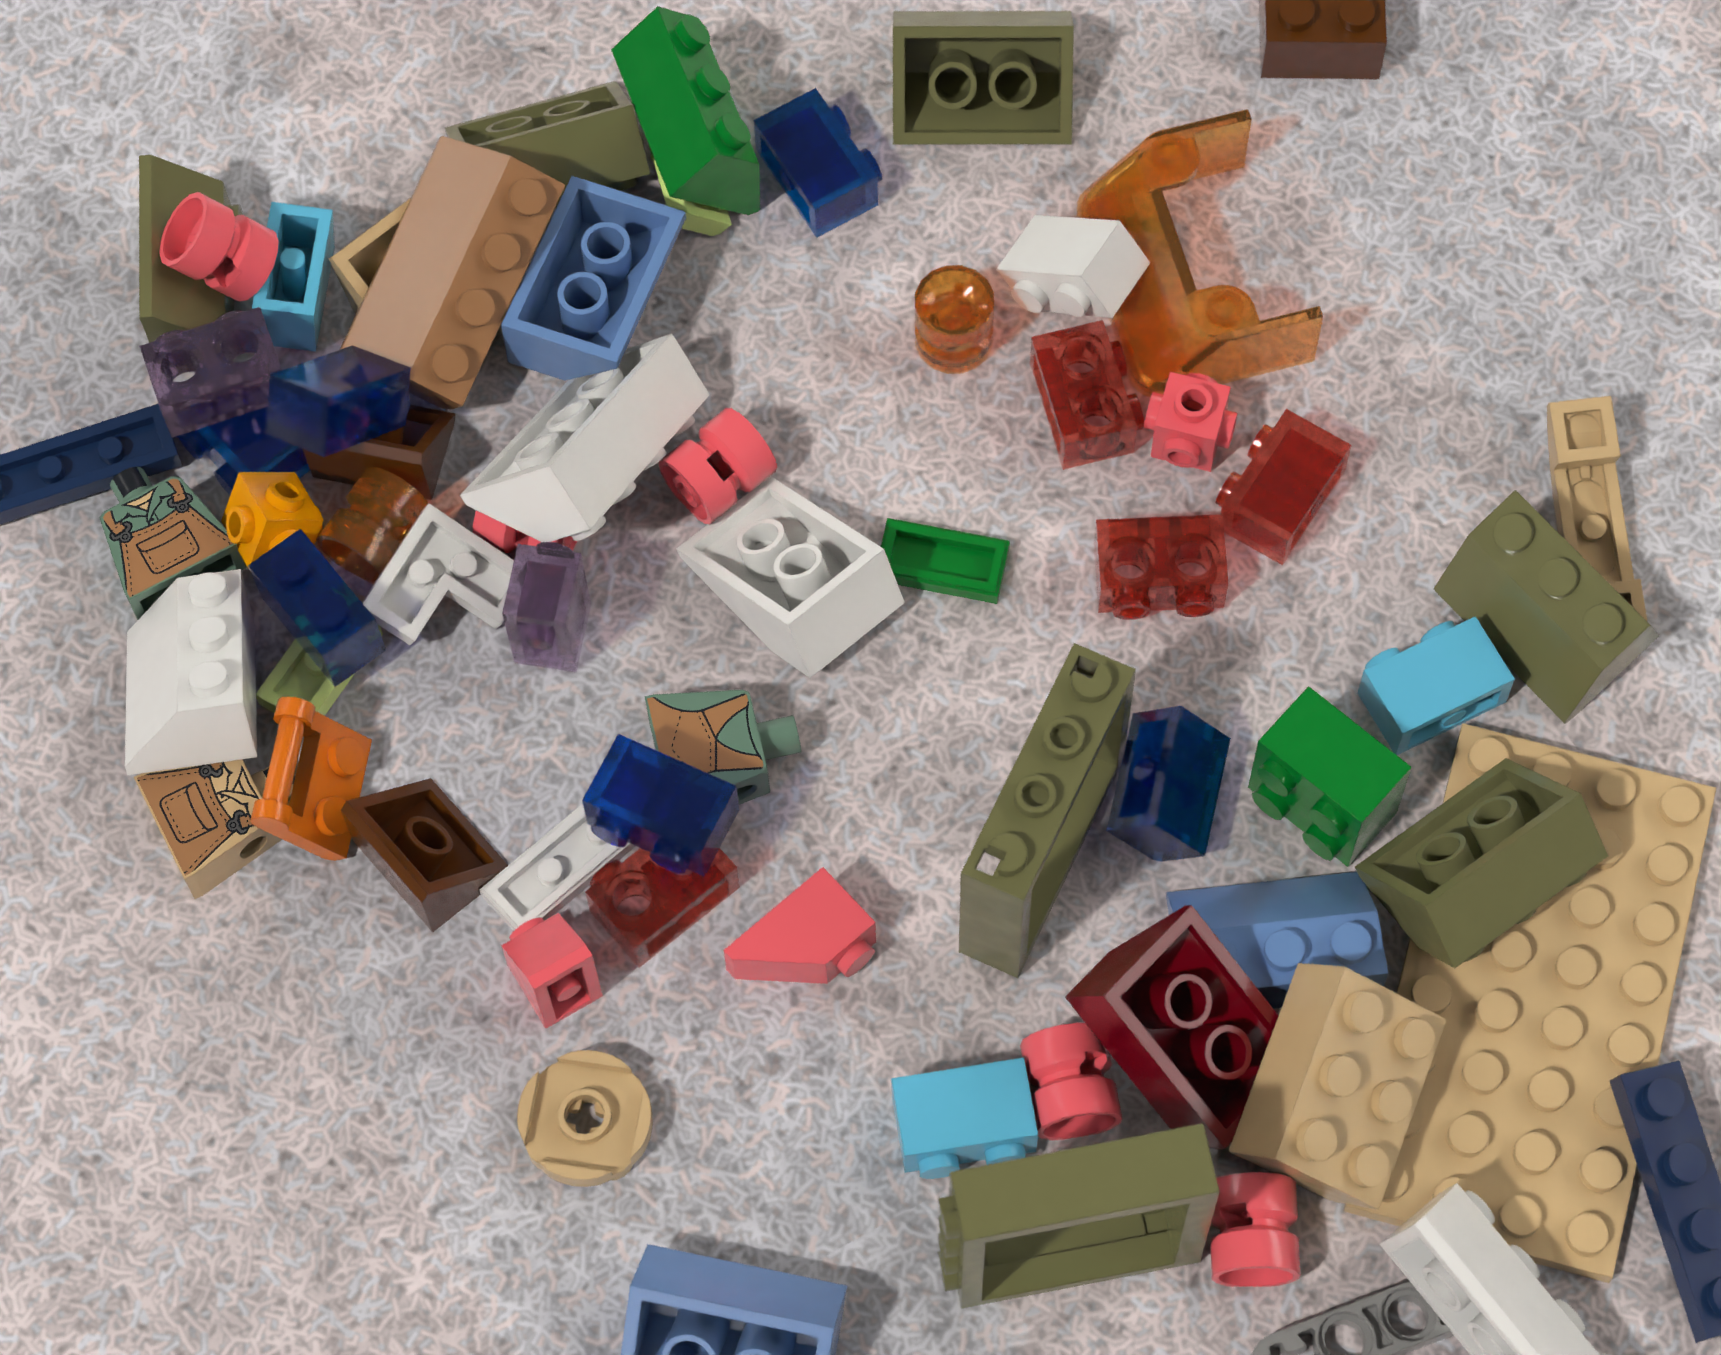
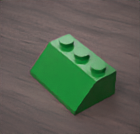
(689, 112)

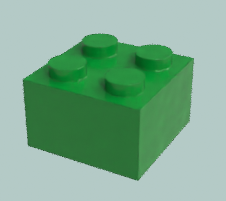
(1327, 778)

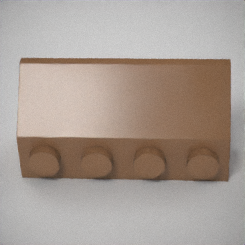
(454, 267)

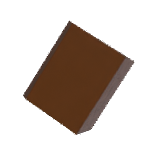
(408, 452)
(423, 848)

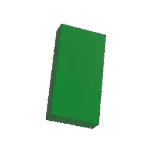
(945, 560)

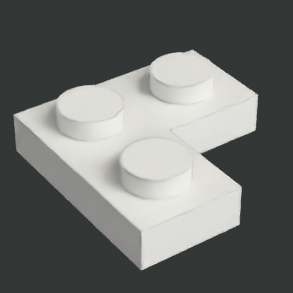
(437, 561)

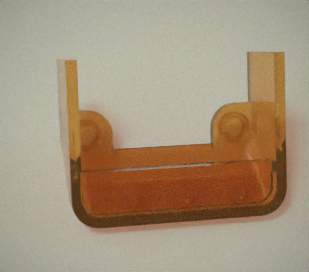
(1165, 319)

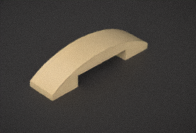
(1587, 490)

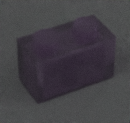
(547, 606)

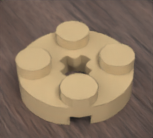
(562, 1089)

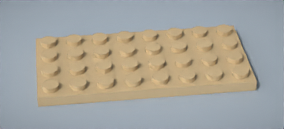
(1553, 1015)

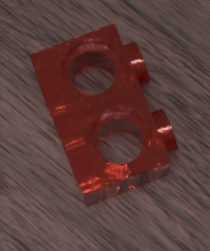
(1074, 396)
(1158, 549)
(674, 900)

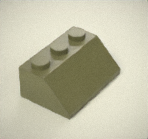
(982, 77)
(570, 135)
(166, 296)
(1543, 607)
(1484, 861)

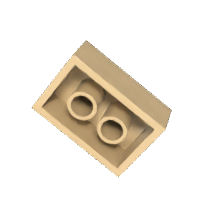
(1338, 1085)

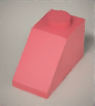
(806, 937)
(552, 968)

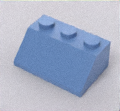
(589, 281)
(1292, 922)
(727, 1308)

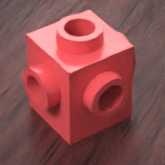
(1190, 420)

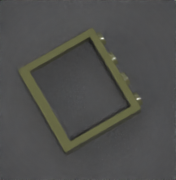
(1045, 810)
(1077, 1216)

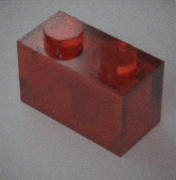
(1282, 485)

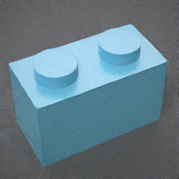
(298, 283)
(1434, 684)
(964, 1117)

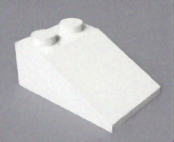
(794, 575)

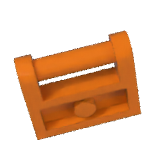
(326, 777)

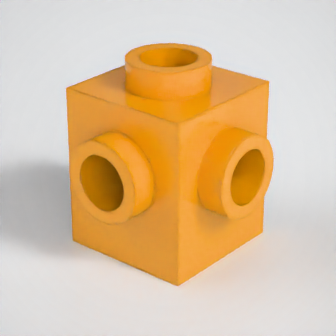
(268, 510)

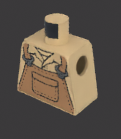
(207, 819)

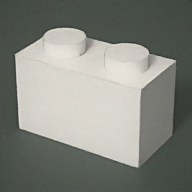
(1073, 266)

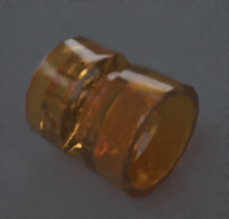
(954, 319)
(374, 525)

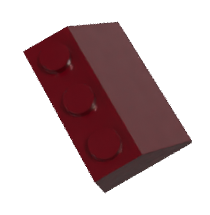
(1180, 1022)

